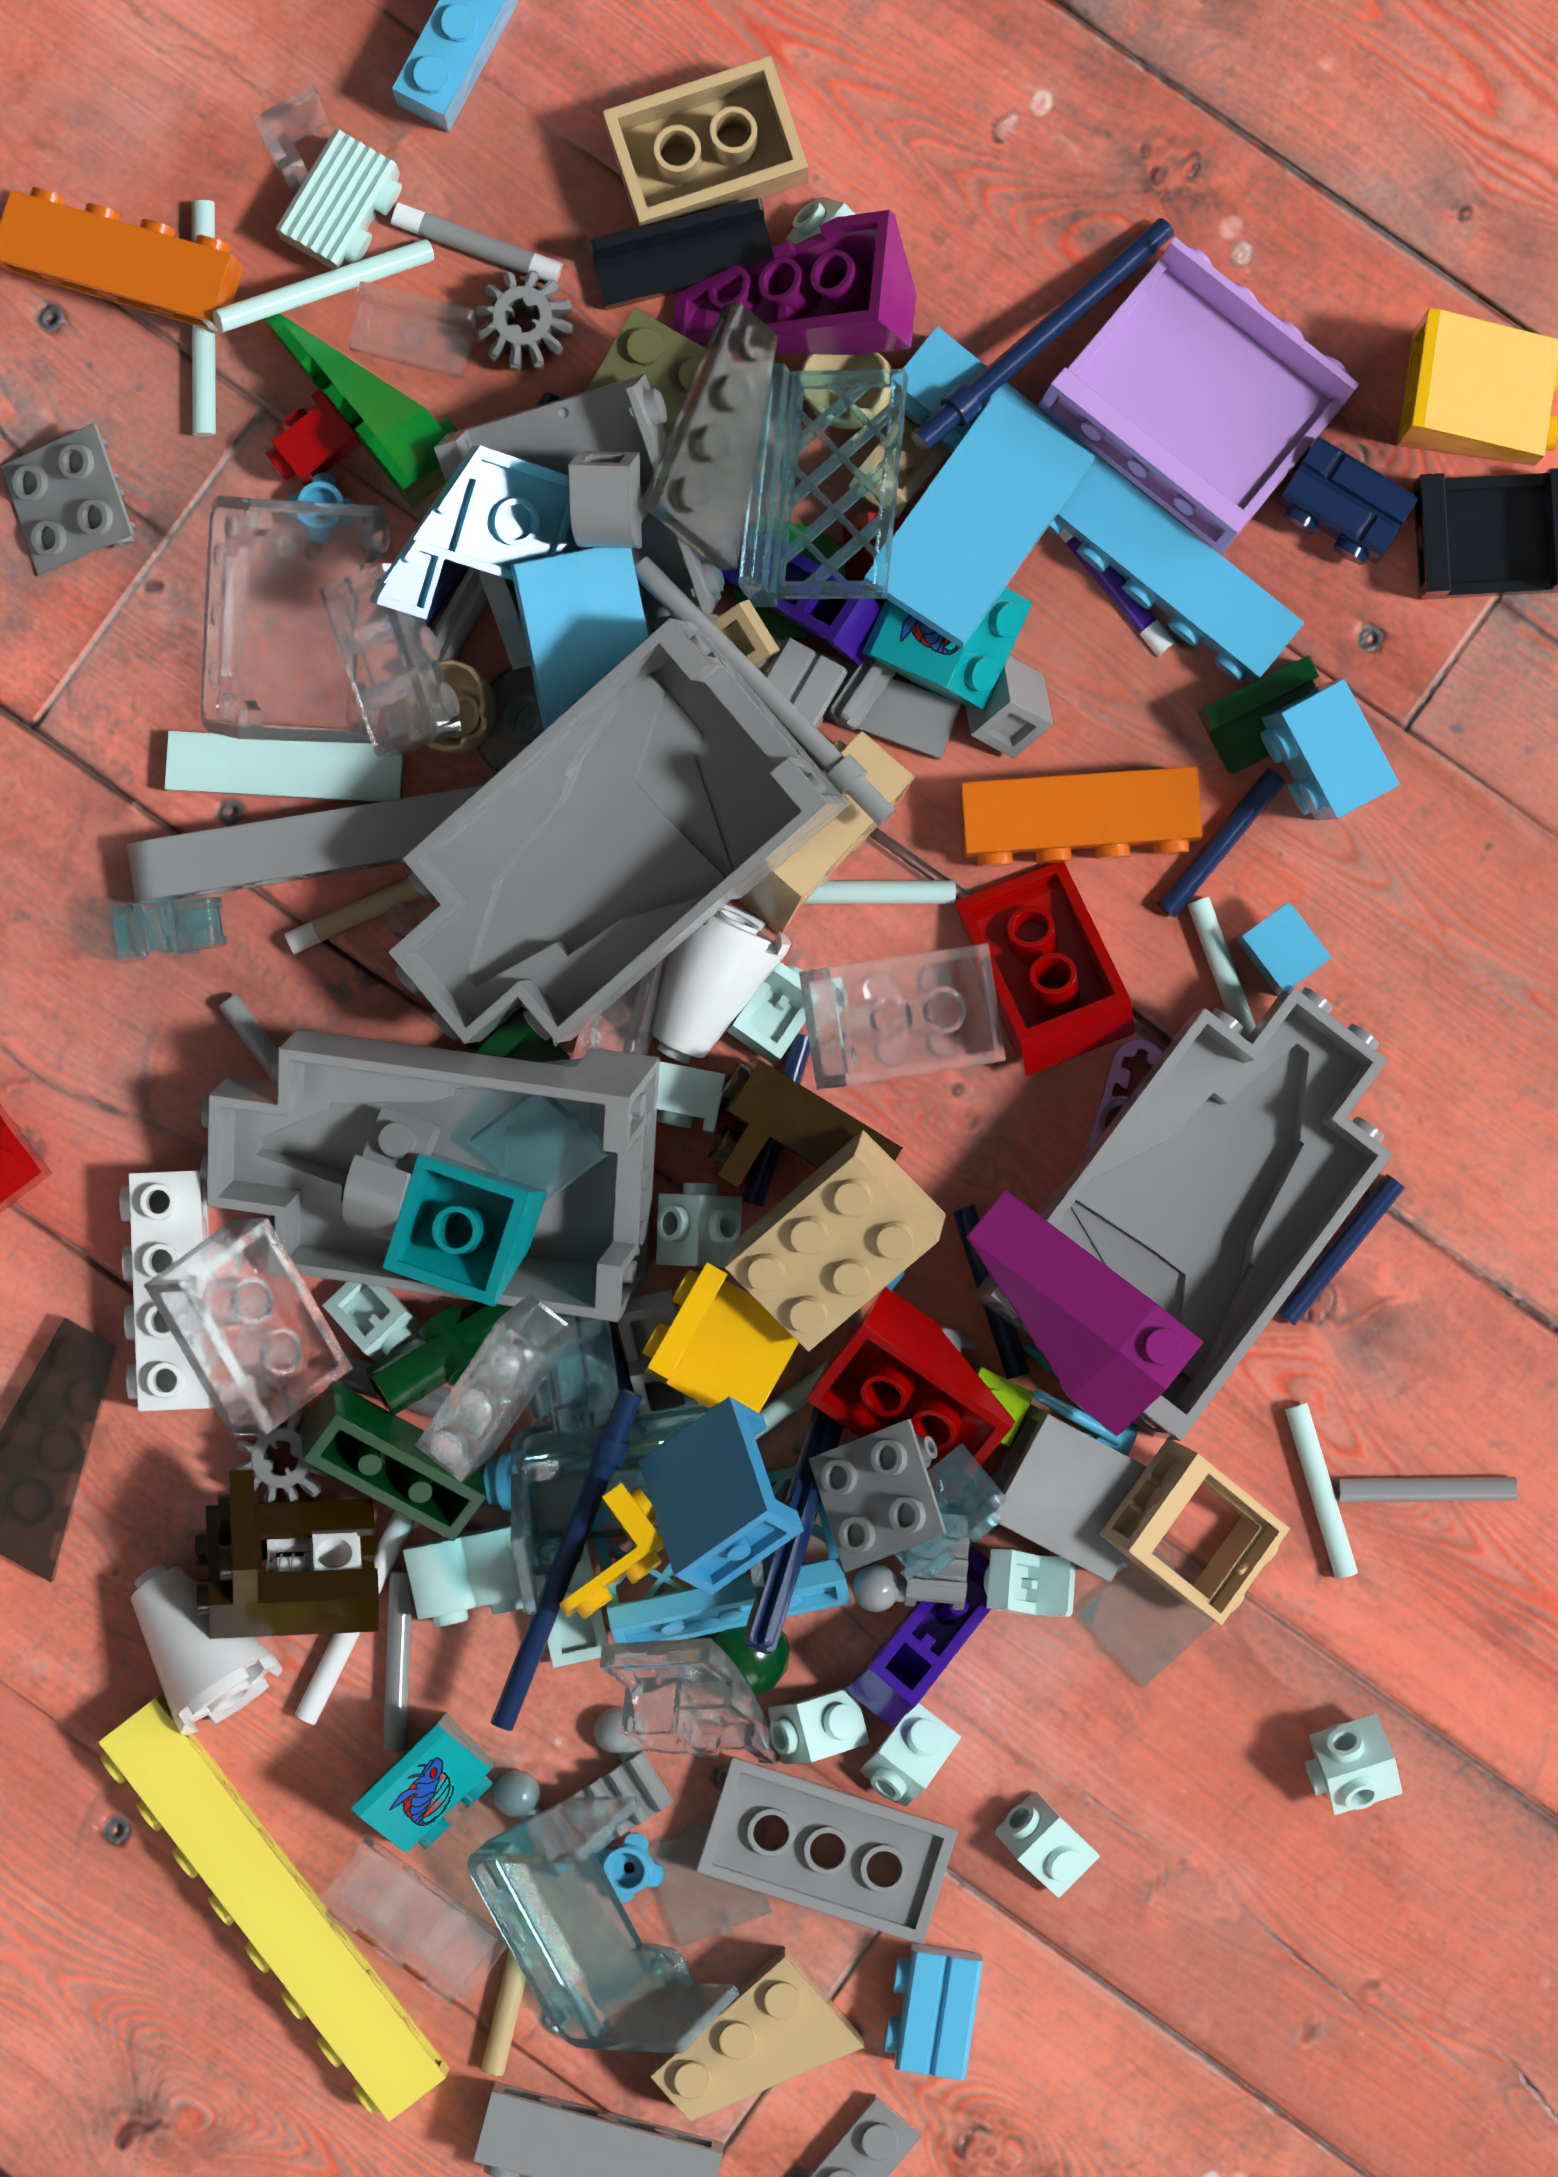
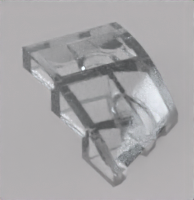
(687, 1699)

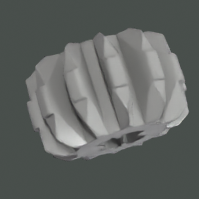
(536, 304)
(266, 1466)

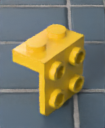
(719, 1343)
(636, 1519)

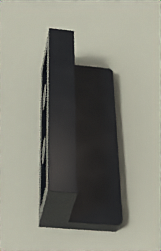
(678, 252)

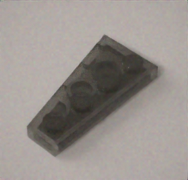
(714, 445)
(48, 1445)

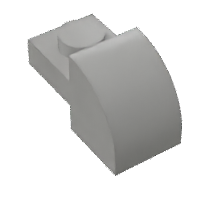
(382, 1174)
(635, 1330)

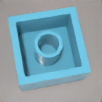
(1328, 751)

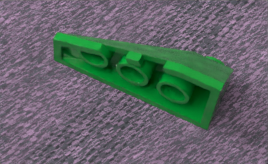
(386, 422)

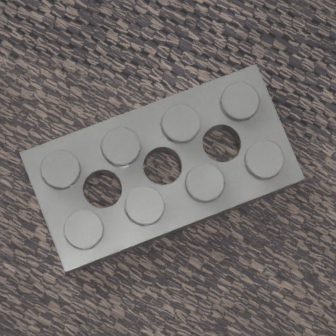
(838, 1890)

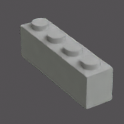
(563, 2138)

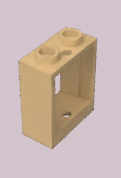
(1156, 1504)

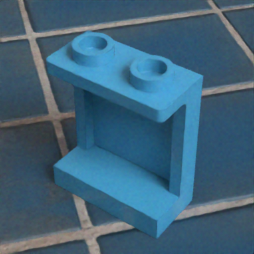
(716, 1498)

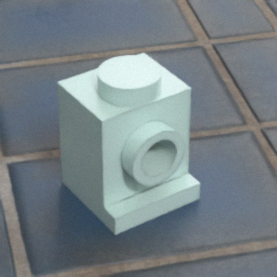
(687, 1095)

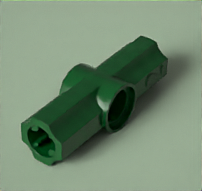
(435, 1357)

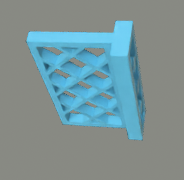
(695, 1613)

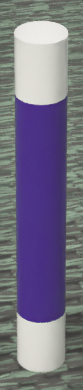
(1140, 618)

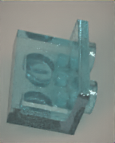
(967, 1506)

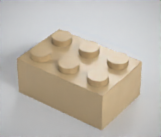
(706, 144)
(836, 1241)

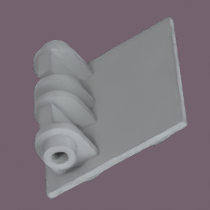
(68, 500)
(879, 1494)

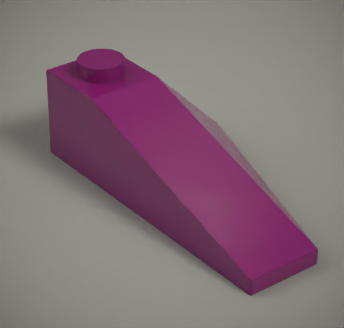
(821, 296)
(1091, 1325)

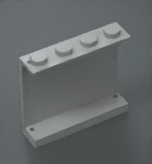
(611, 419)

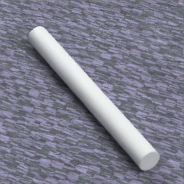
(343, 1643)

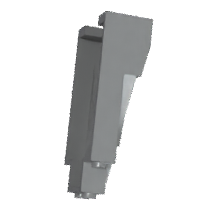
(608, 842)
(292, 1141)
(1225, 1181)

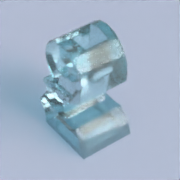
(168, 927)

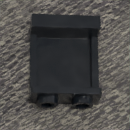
(1486, 535)

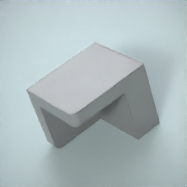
(1015, 712)

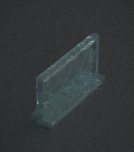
(773, 493)

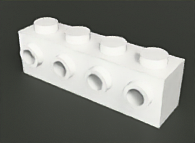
(166, 1222)

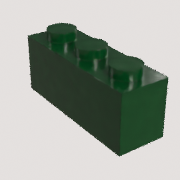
(380, 1458)

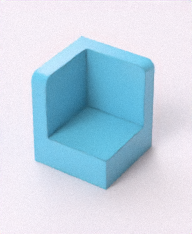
(1283, 948)

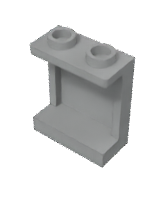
(1064, 1491)

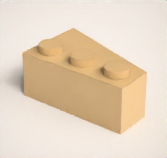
(797, 878)
(763, 2038)

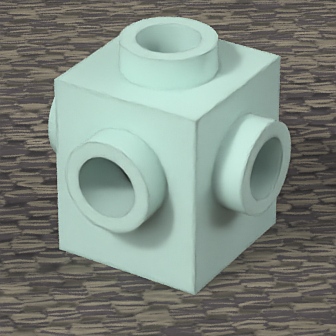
(697, 1226)
(1353, 1765)

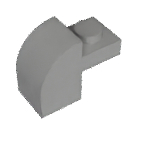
(606, 499)

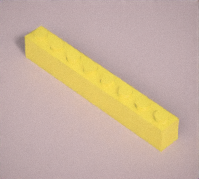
(275, 1910)

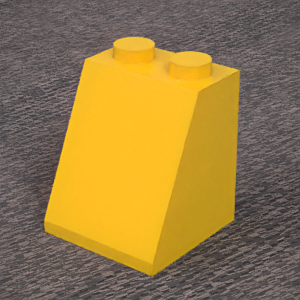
(1479, 390)

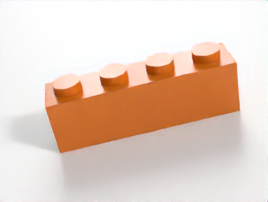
(116, 259)
(1081, 814)

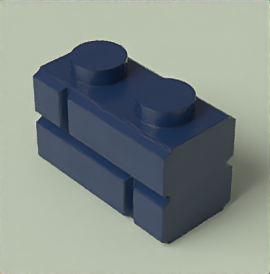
(1346, 502)

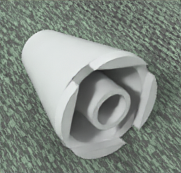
(712, 981)
(194, 1671)

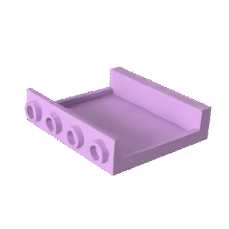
(1199, 395)

